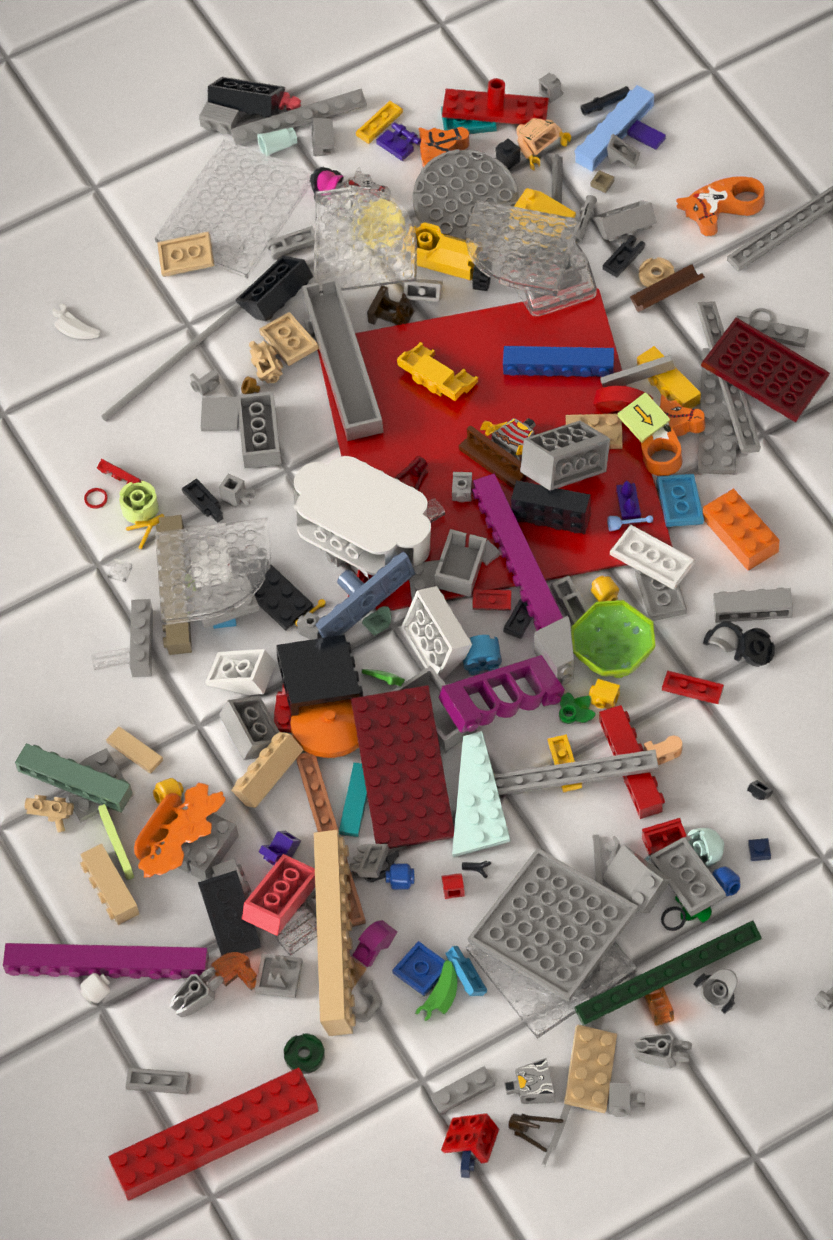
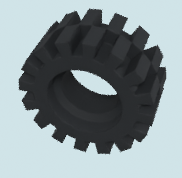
(480, 280)

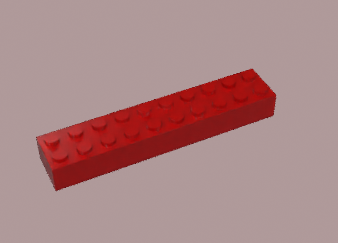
(213, 1133)

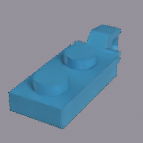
(466, 972)

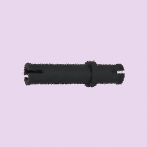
(600, 102)

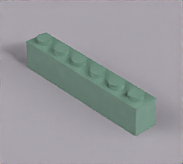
(74, 777)

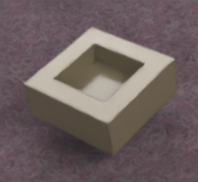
(602, 181)

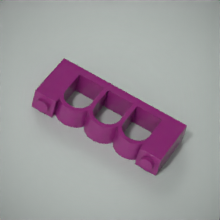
(468, 717)

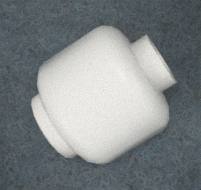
(95, 988)

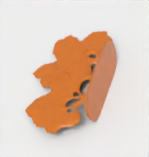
(175, 827)

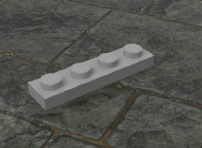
(780, 332)

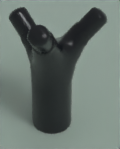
(478, 867)

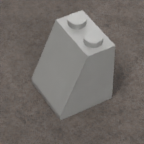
(556, 647)

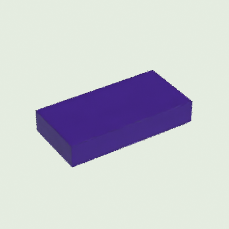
(646, 134)

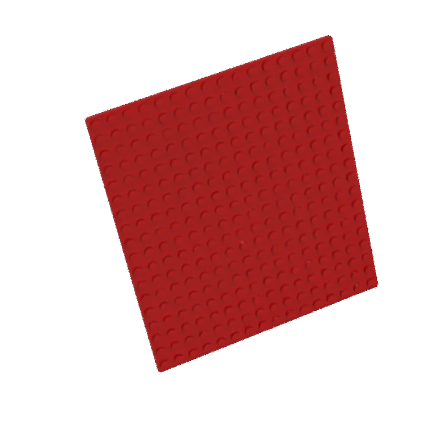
(435, 425)

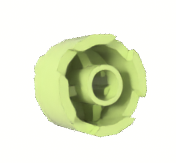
(138, 502)

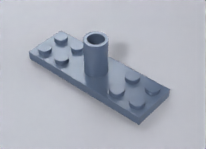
(364, 596)

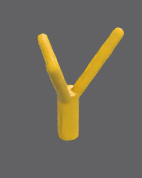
(138, 524)

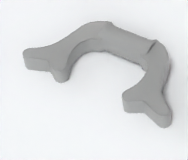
(365, 1017)

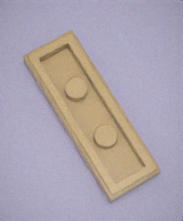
(134, 750)

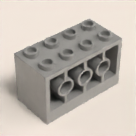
(565, 455)

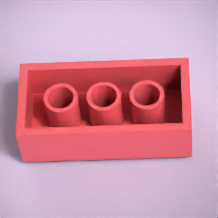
(279, 895)

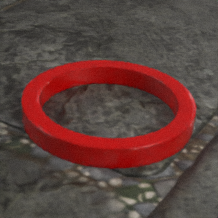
(95, 506)

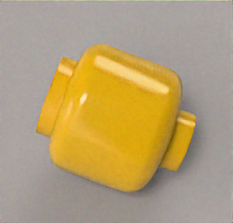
(604, 589)
(166, 787)

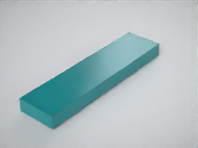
(354, 803)

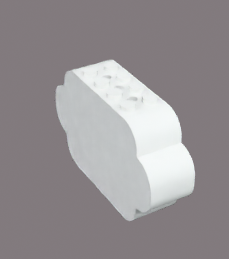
(360, 514)

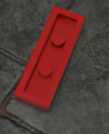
(692, 687)

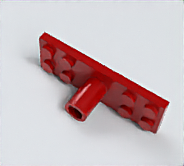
(493, 105)

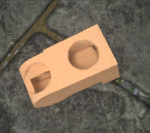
(666, 750)

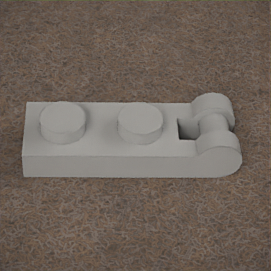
(291, 242)

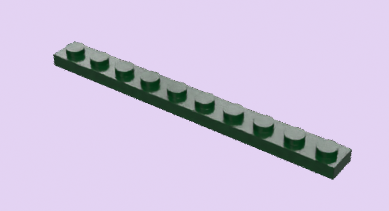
(667, 972)

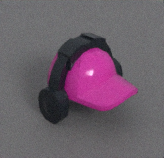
(325, 179)

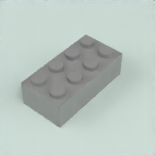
(258, 429)

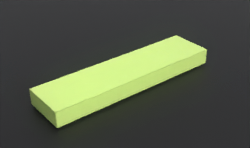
(116, 843)

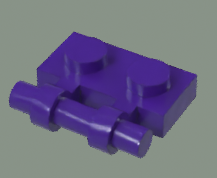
(397, 146)

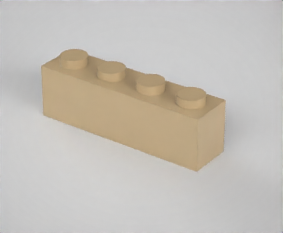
(267, 769)
(109, 884)

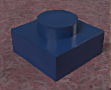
(759, 849)
(467, 1164)

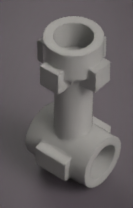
(825, 1000)

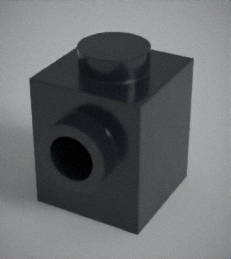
(508, 153)

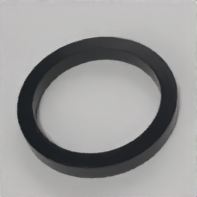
(673, 928)

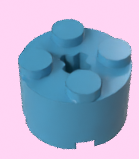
(483, 655)

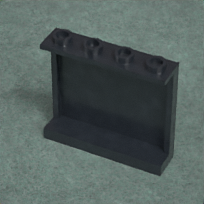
(317, 672)

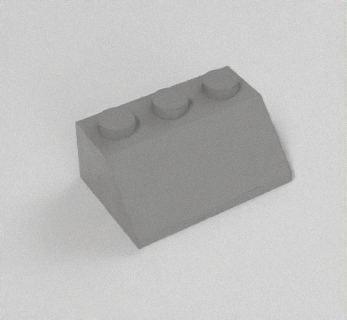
(625, 220)
(248, 725)

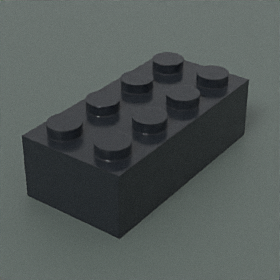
(551, 508)

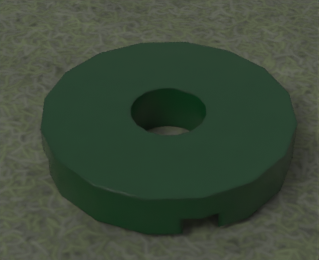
(312, 1061)

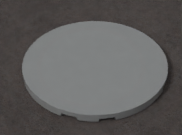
(453, 183)

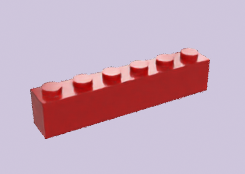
(623, 741)

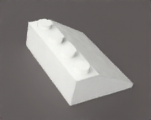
(435, 632)

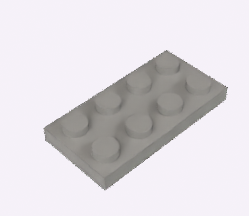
(689, 875)

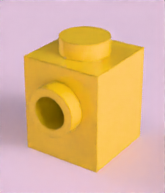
(604, 694)

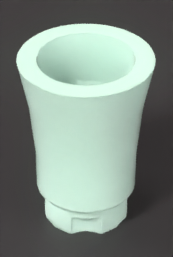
(276, 140)

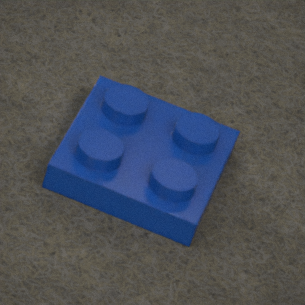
(420, 968)

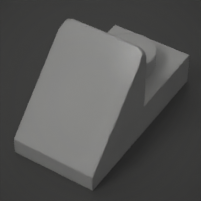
(620, 150)

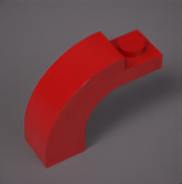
(615, 398)

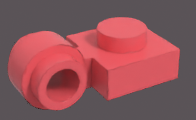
(290, 103)

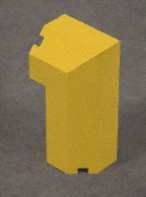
(442, 252)

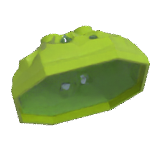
(613, 638)

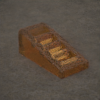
(662, 1014)

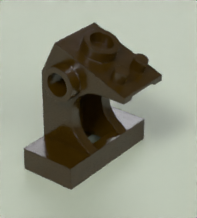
(382, 305)

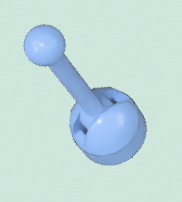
(615, 522)

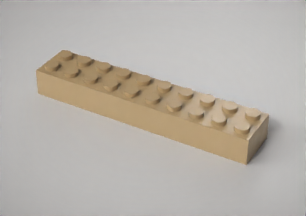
(333, 933)

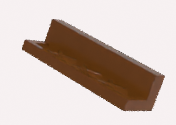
(665, 287)
(492, 457)

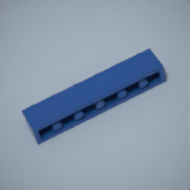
(558, 361)

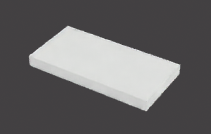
(652, 557)

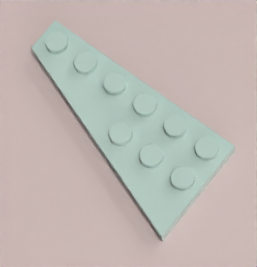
(479, 811)

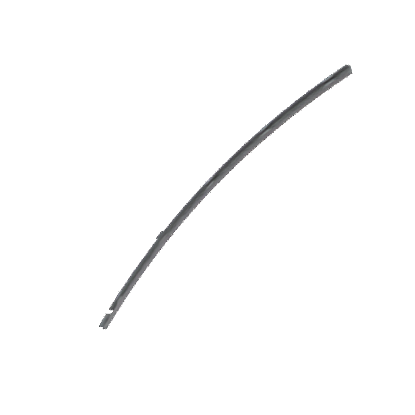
(599, 878)

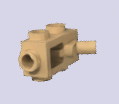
(265, 361)
(55, 810)

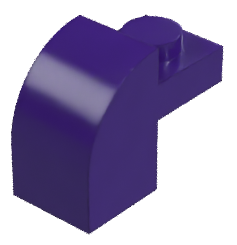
(282, 844)

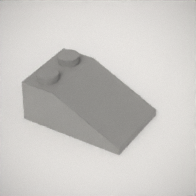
(636, 879)

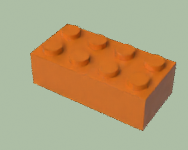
(741, 529)

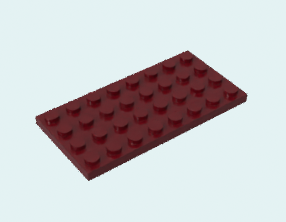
(403, 767)

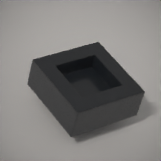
(759, 790)

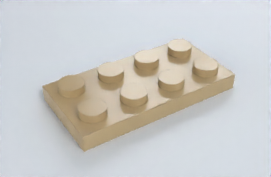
(590, 1068)

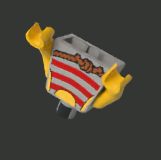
(510, 434)

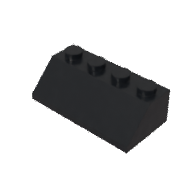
(246, 96)
(275, 287)

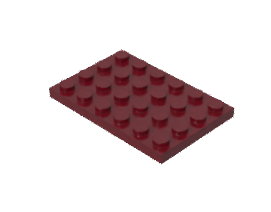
(765, 369)

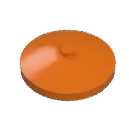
(326, 729)

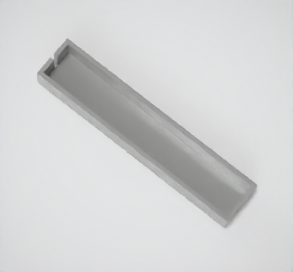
(343, 360)

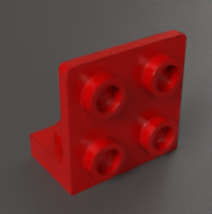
(471, 1133)

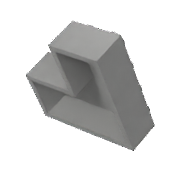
(446, 729)

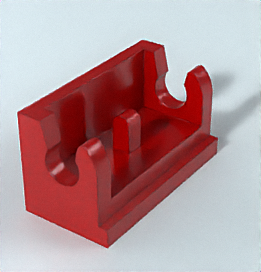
(662, 835)

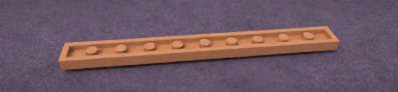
(325, 819)

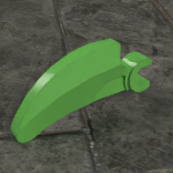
(390, 678)
(443, 993)

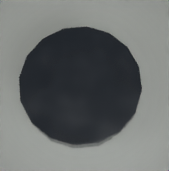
(757, 647)

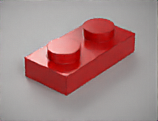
(492, 599)

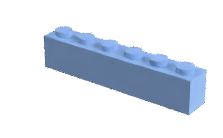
(617, 122)

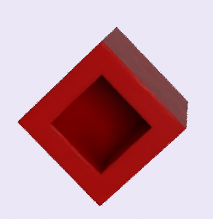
(453, 885)

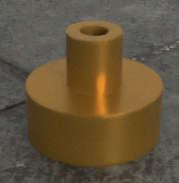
(249, 386)

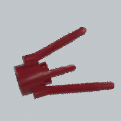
(416, 467)

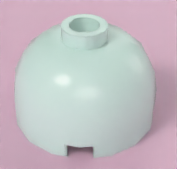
(707, 845)

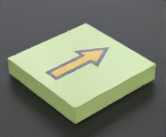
(643, 417)

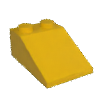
(541, 202)

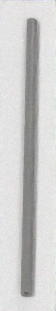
(172, 361)

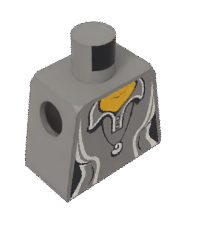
(532, 1083)

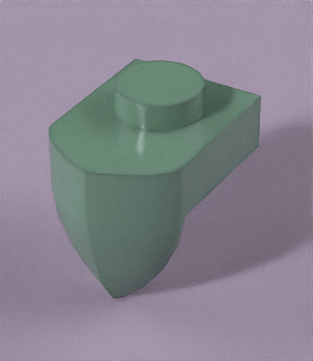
(378, 620)

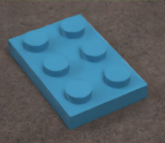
(680, 500)

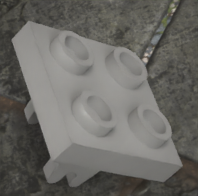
(278, 975)

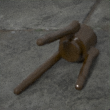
(522, 1122)

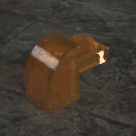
(233, 966)

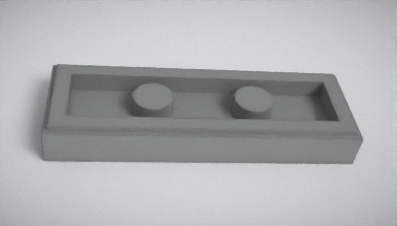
(158, 1081)

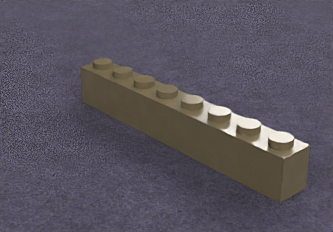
(179, 634)

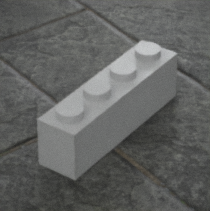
(752, 605)
(141, 638)

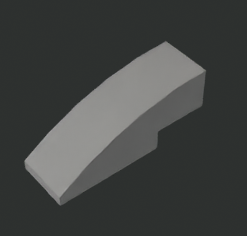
(569, 598)

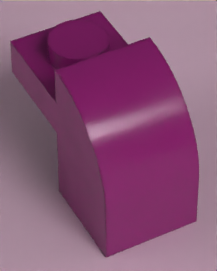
(372, 940)

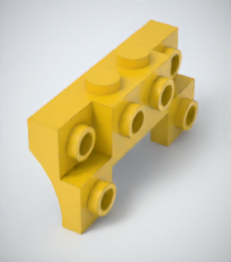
(435, 375)

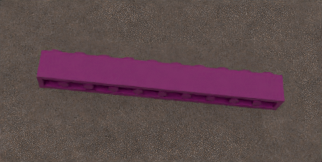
(516, 551)
(104, 959)

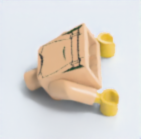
(537, 136)

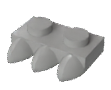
(370, 860)

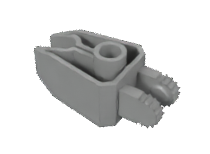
(195, 993)
(661, 1050)

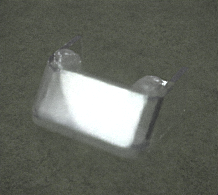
(575, 287)

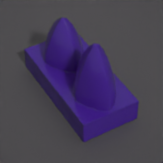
(628, 501)

